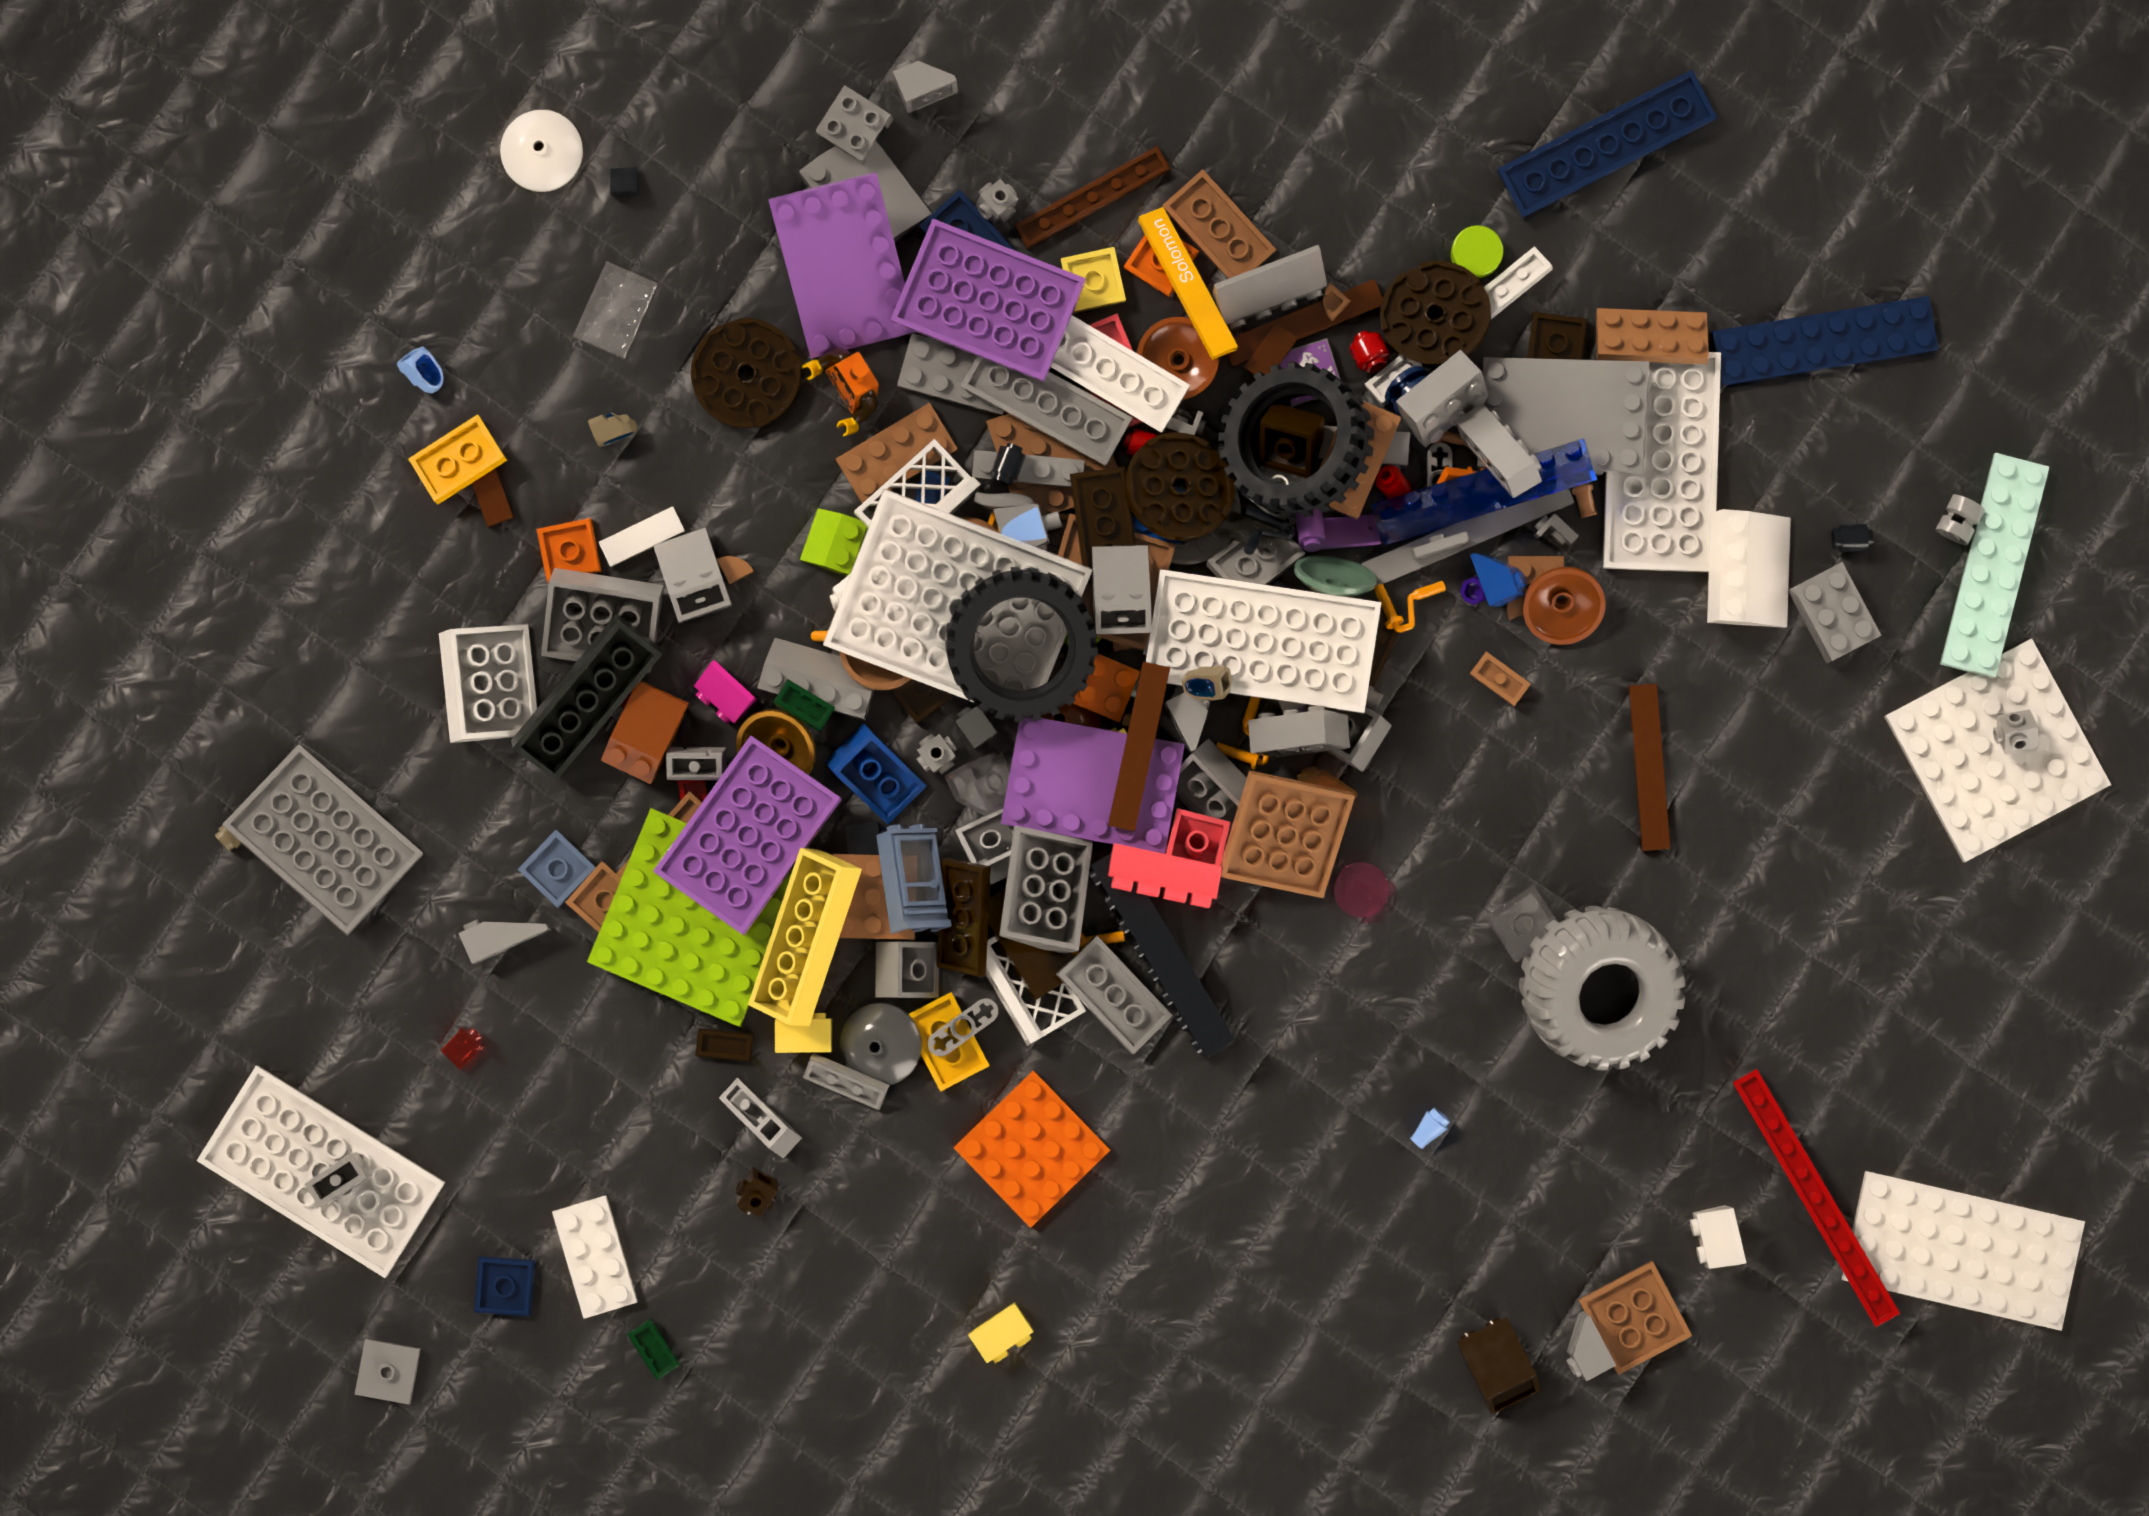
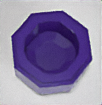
(1472, 591)

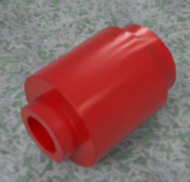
(1136, 440)
(1392, 482)

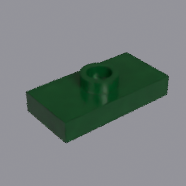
(803, 705)
(653, 1349)

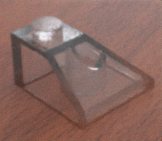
(981, 783)

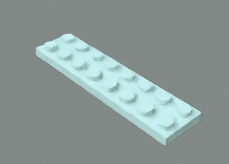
(1994, 566)

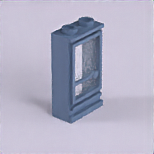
(912, 879)

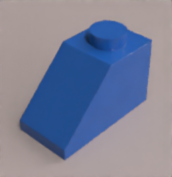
(1499, 580)

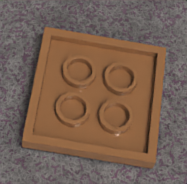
(868, 909)
(1636, 1317)

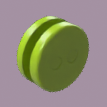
(1477, 250)

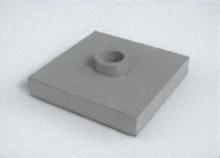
(387, 1371)

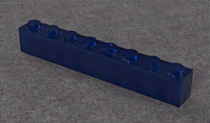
(1478, 494)

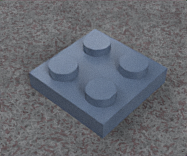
(557, 868)

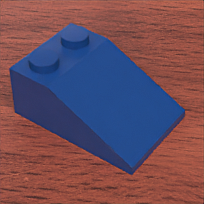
(875, 773)

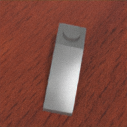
(492, 938)
(760, 1118)

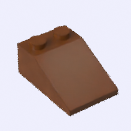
(645, 732)

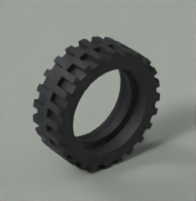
(1333, 477)
(1062, 686)

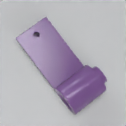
(1337, 532)

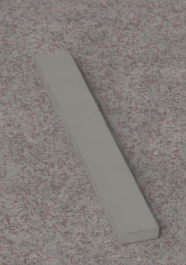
(1479, 529)

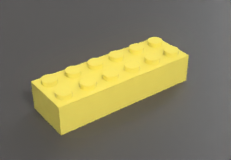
(804, 937)

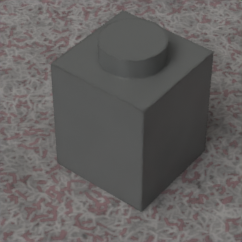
(975, 726)

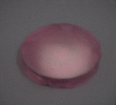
(1361, 890)

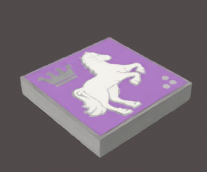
(1314, 353)

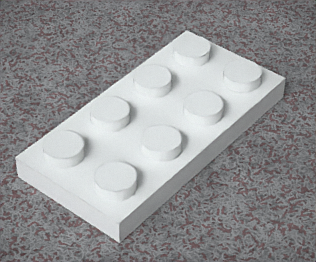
(595, 1256)

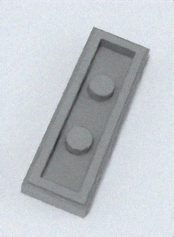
(846, 1081)

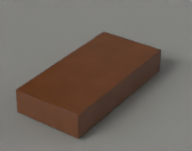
(1271, 350)
(492, 499)

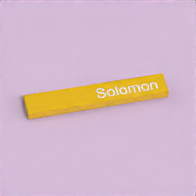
(1187, 283)

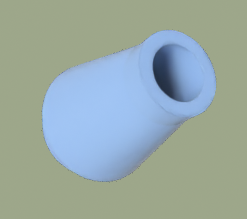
(1430, 1127)

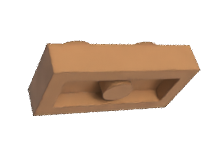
(1535, 565)
(1499, 679)

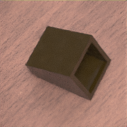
(1498, 1365)

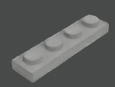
(1035, 469)

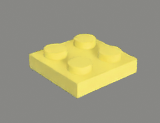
(1102, 277)

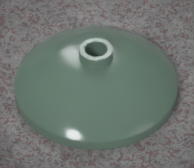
(1335, 576)

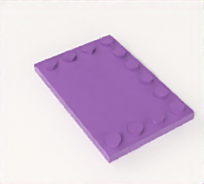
(841, 263)
(988, 300)
(1068, 778)
(747, 835)

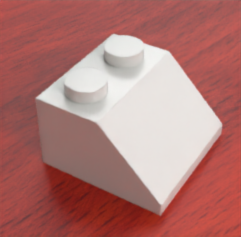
(1718, 1237)

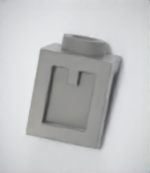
(1181, 425)
(1561, 531)

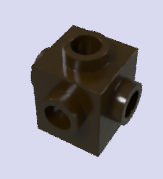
(756, 1193)

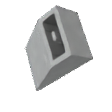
(692, 575)
(1121, 589)

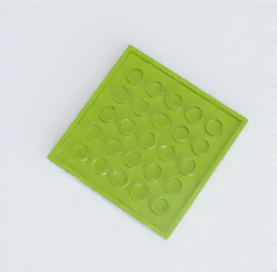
(675, 943)

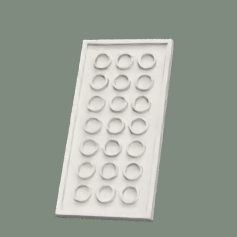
(1665, 513)
(1270, 637)
(282, 1139)
(1968, 1250)

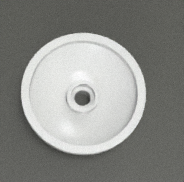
(552, 165)

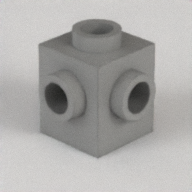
(997, 202)
(2016, 731)
(939, 764)

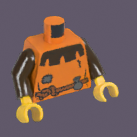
(852, 381)

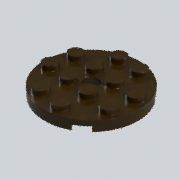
(1429, 287)
(752, 401)
(1160, 506)

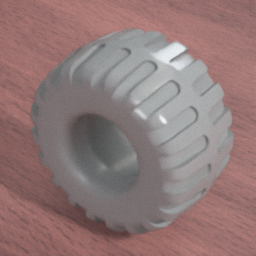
(1564, 962)

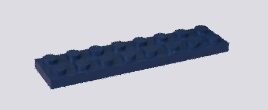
(1606, 144)
(1825, 340)

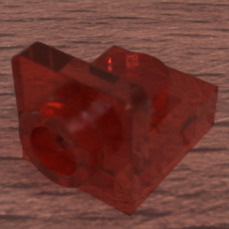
(463, 1047)

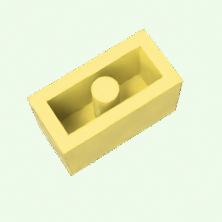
(804, 1038)
(1001, 1333)

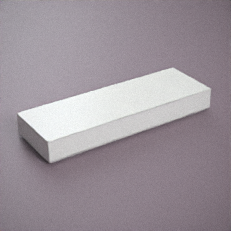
(641, 536)

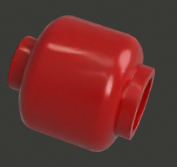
(1369, 351)

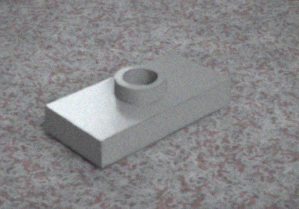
(1439, 544)

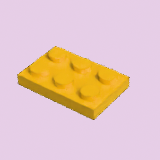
(457, 459)
(960, 1062)

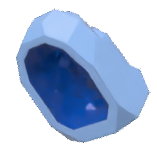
(422, 370)

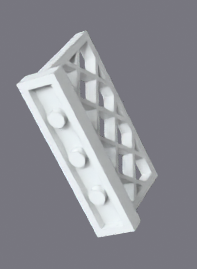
(948, 503)
(1014, 1004)

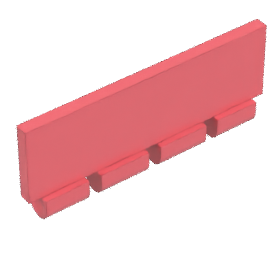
(1159, 870)

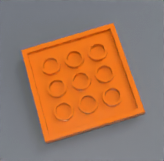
(1031, 1149)

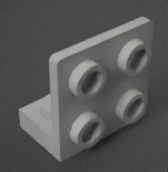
(853, 123)

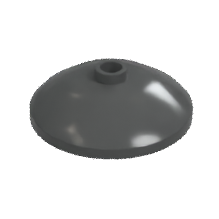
(896, 1036)

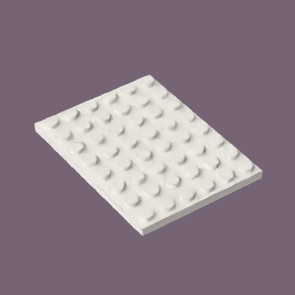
(915, 573)

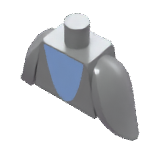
(1020, 517)

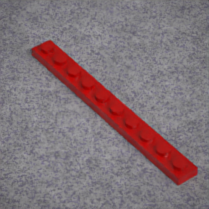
(1816, 1198)

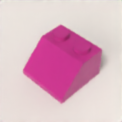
(725, 693)

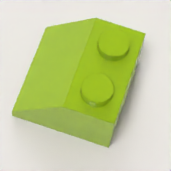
(834, 541)

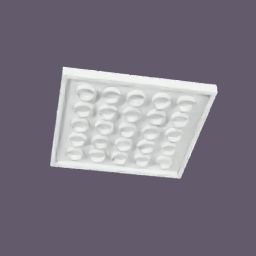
(1970, 779)

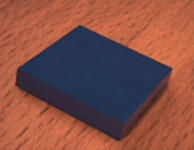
(504, 1286)

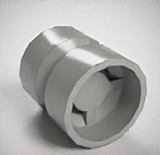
(1965, 511)

